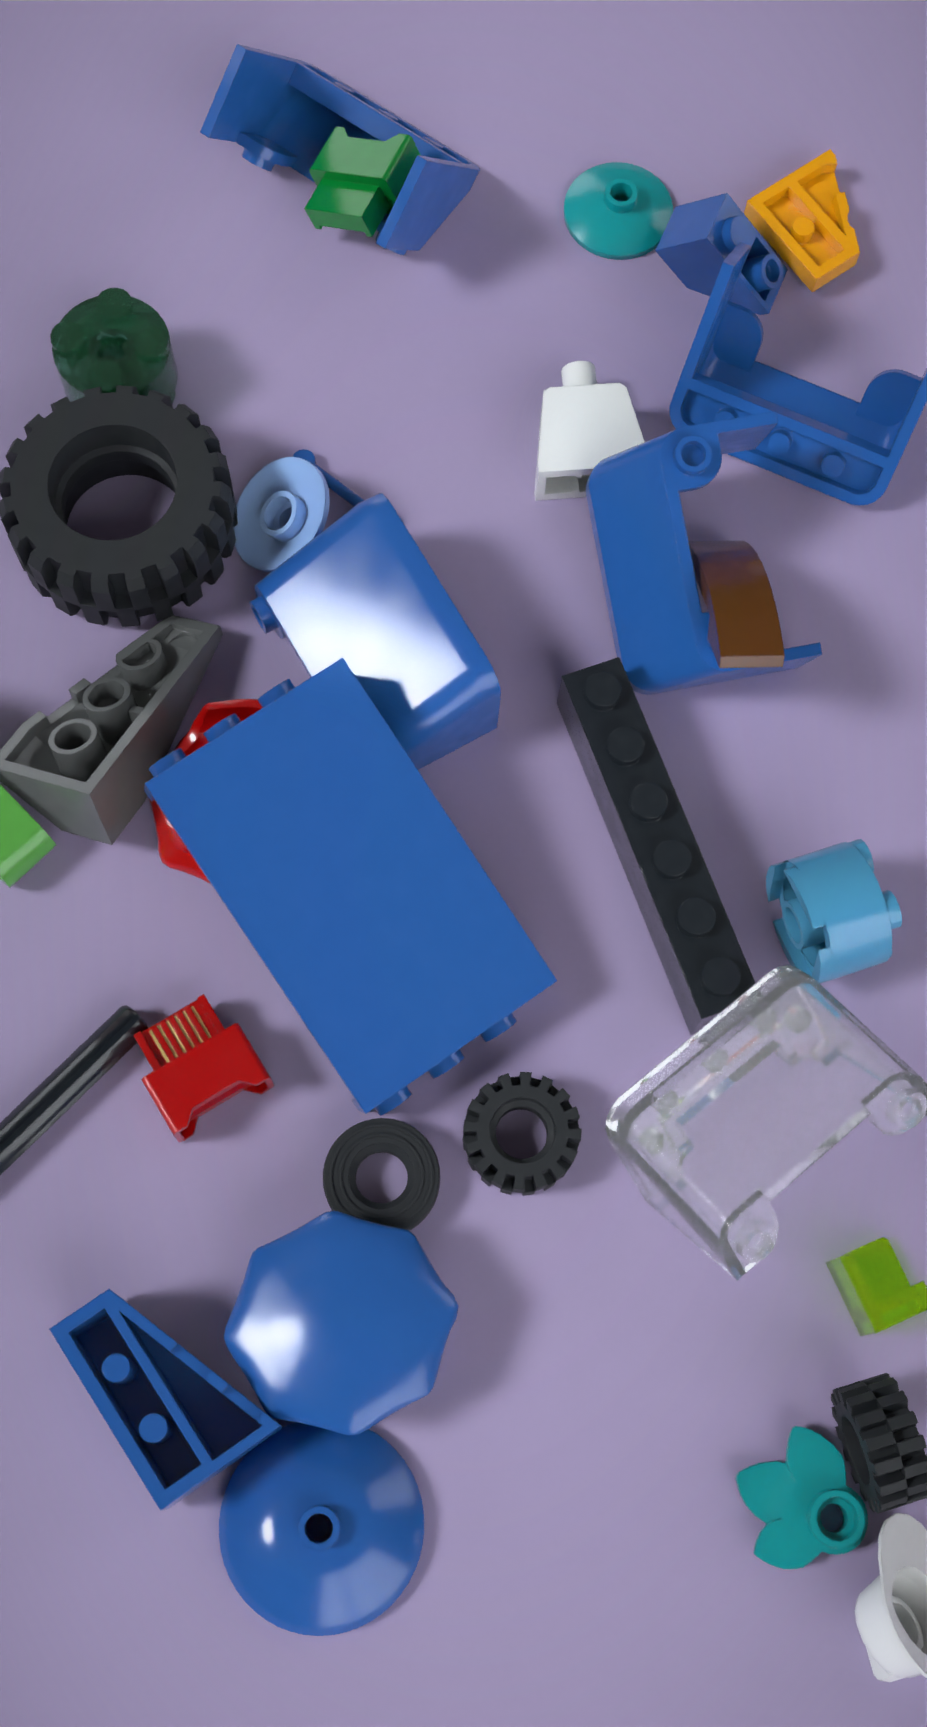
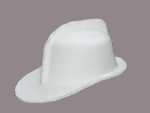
(894, 1606)

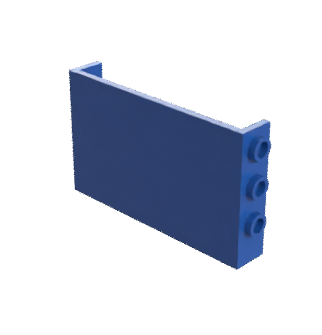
(351, 884)

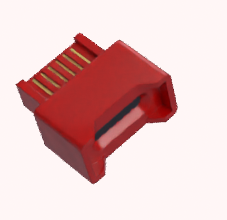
(198, 1065)

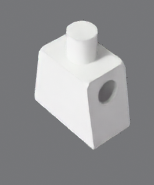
(579, 429)

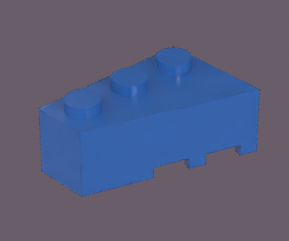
(159, 1399)

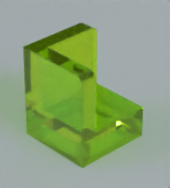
(876, 1287)

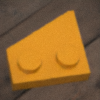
(808, 222)

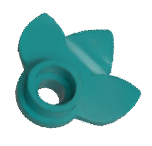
(792, 1499)

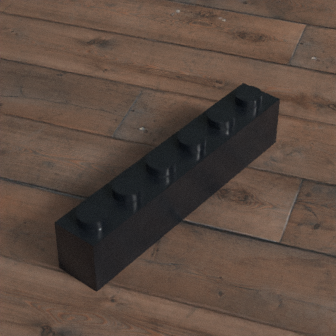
(654, 842)

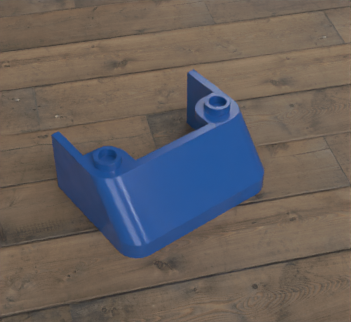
(289, 109)
(820, 435)
(649, 557)

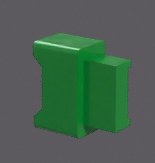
(358, 180)

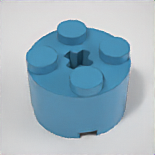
(833, 911)

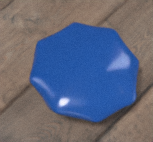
(340, 1323)

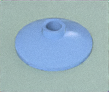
(280, 512)

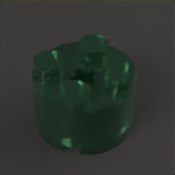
(113, 344)

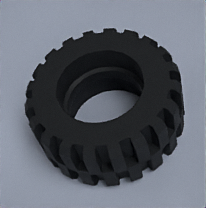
(103, 440)

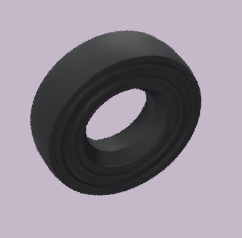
(390, 1137)

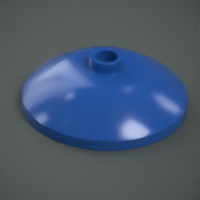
(374, 1537)

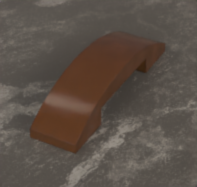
(740, 604)

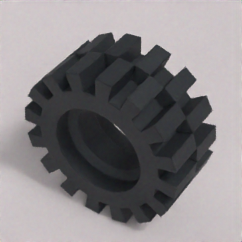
(549, 1105)
(881, 1442)

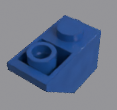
(702, 238)

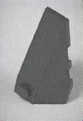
(94, 752)

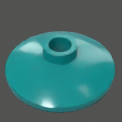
(617, 227)

